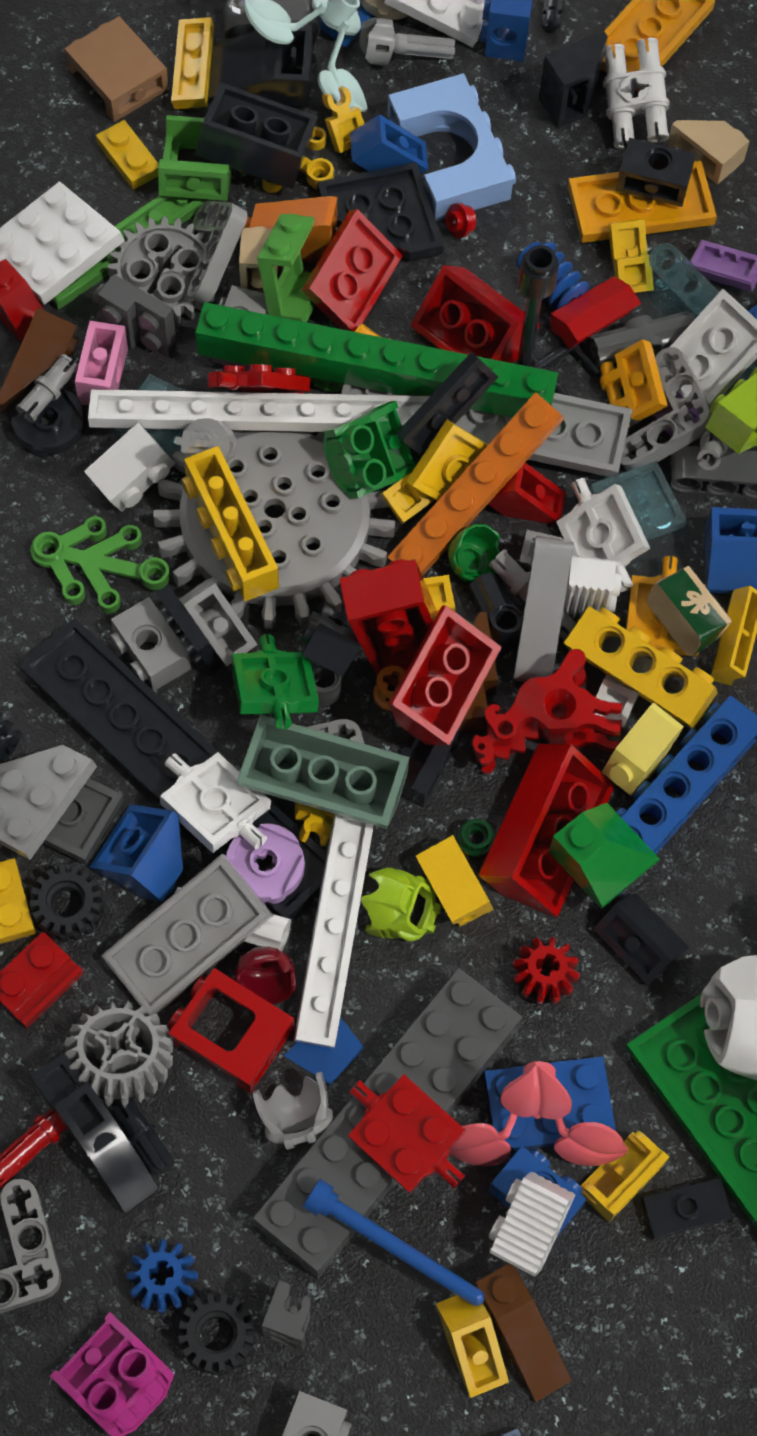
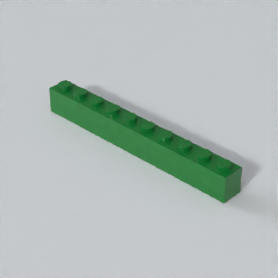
(358, 358)

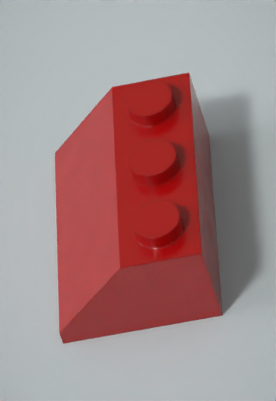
(469, 316)
(443, 678)

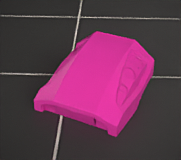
(115, 1378)

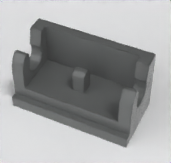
(284, 1325)

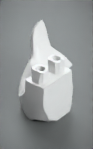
(732, 1016)

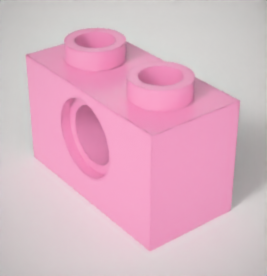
(101, 359)

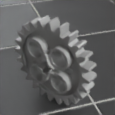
(137, 257)

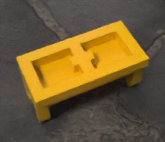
(454, 882)
(619, 1181)

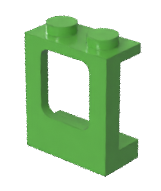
(185, 177)
(284, 248)

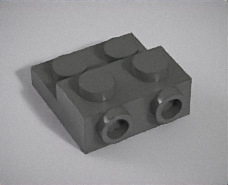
(139, 312)

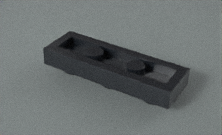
(448, 402)

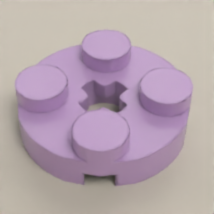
(287, 856)

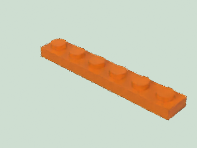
(479, 483)

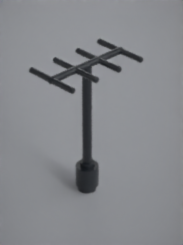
(536, 282)

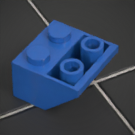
(730, 549)

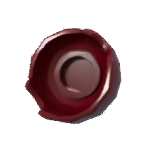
(267, 973)

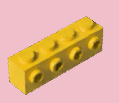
(231, 524)

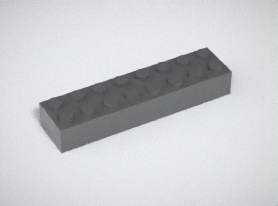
(444, 1058)

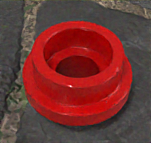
(460, 220)

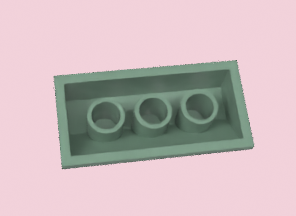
(324, 772)

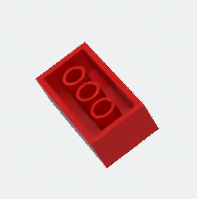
(389, 612)

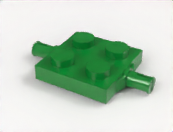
(274, 682)

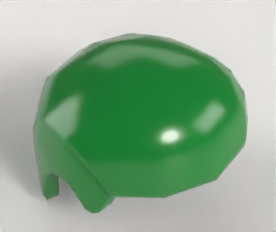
(473, 551)

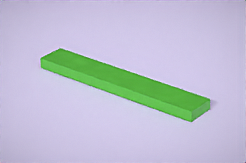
(156, 209)

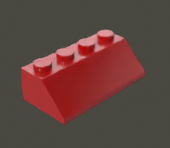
(551, 795)

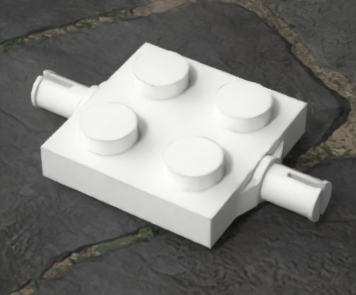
(604, 528)
(213, 803)

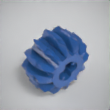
(173, 1285)

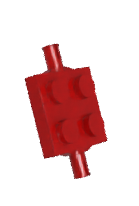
(259, 379)
(406, 1133)

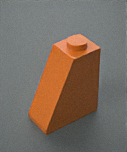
(321, 208)

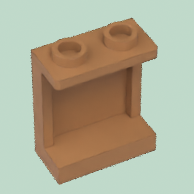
(118, 67)

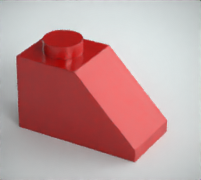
(16, 301)
(530, 497)

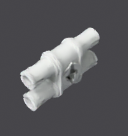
(621, 87)

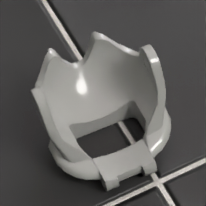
(288, 1113)

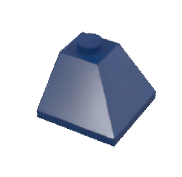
(143, 853)

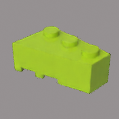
(736, 415)

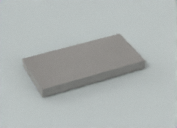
(187, 935)

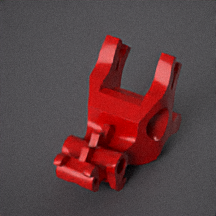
(554, 710)

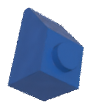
(386, 145)

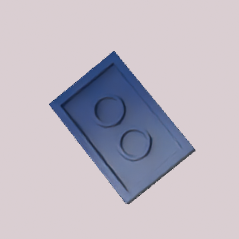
(581, 1078)

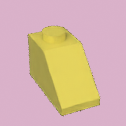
(642, 749)

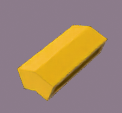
(738, 640)

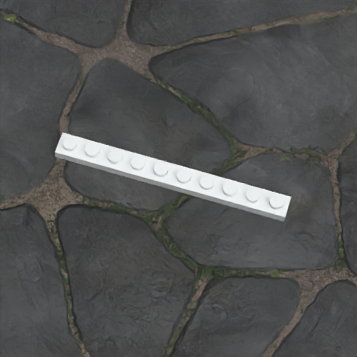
(238, 409)

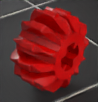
(561, 971)

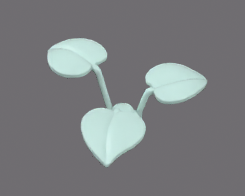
(340, 15)

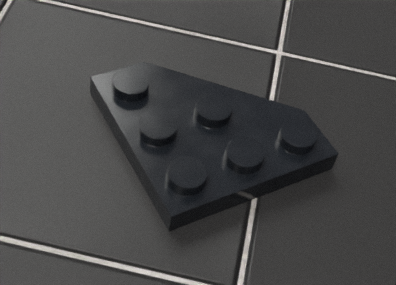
(394, 203)

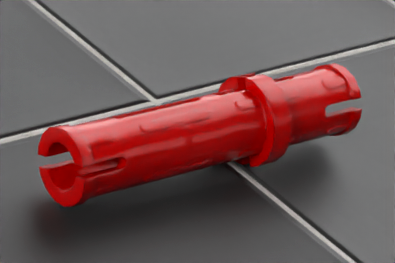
(37, 1137)

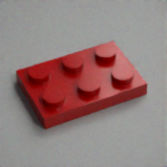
(352, 272)

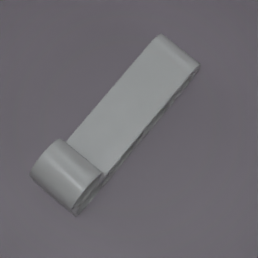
(543, 608)

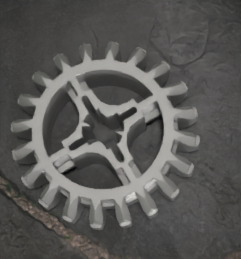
(124, 1066)

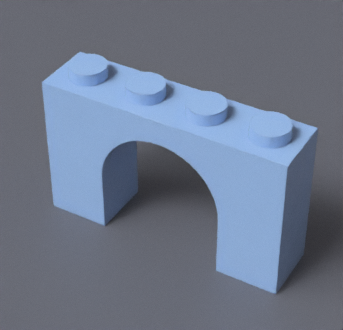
(454, 108)

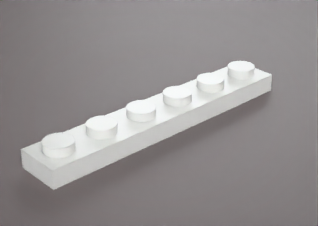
(333, 932)

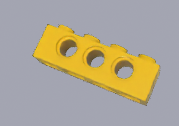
(683, 706)

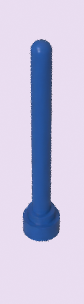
(325, 1202)

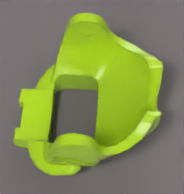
(393, 904)

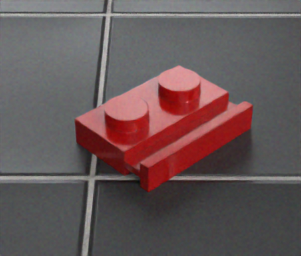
(36, 979)

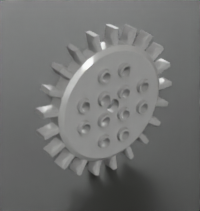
(305, 572)

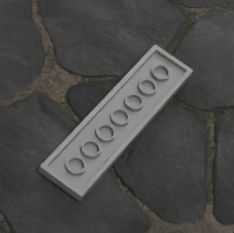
(586, 440)

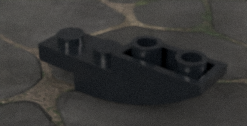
(95, 1133)

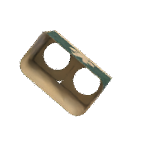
(688, 610)

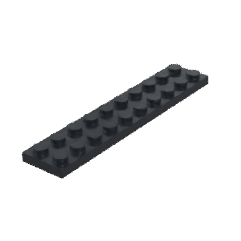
(143, 733)

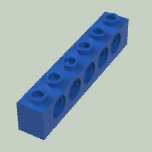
(728, 720)

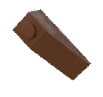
(40, 349)
(523, 1332)

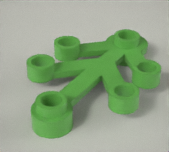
(95, 560)

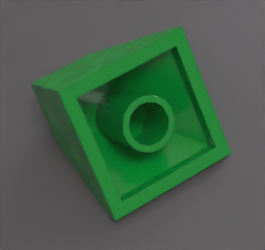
(602, 853)

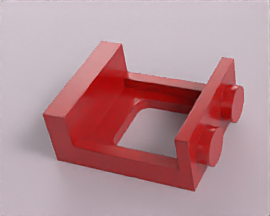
(257, 1047)

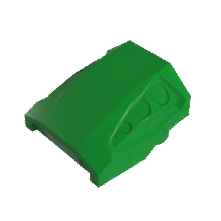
(368, 452)

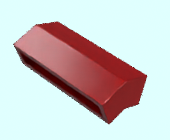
(593, 311)

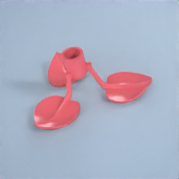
(539, 1095)

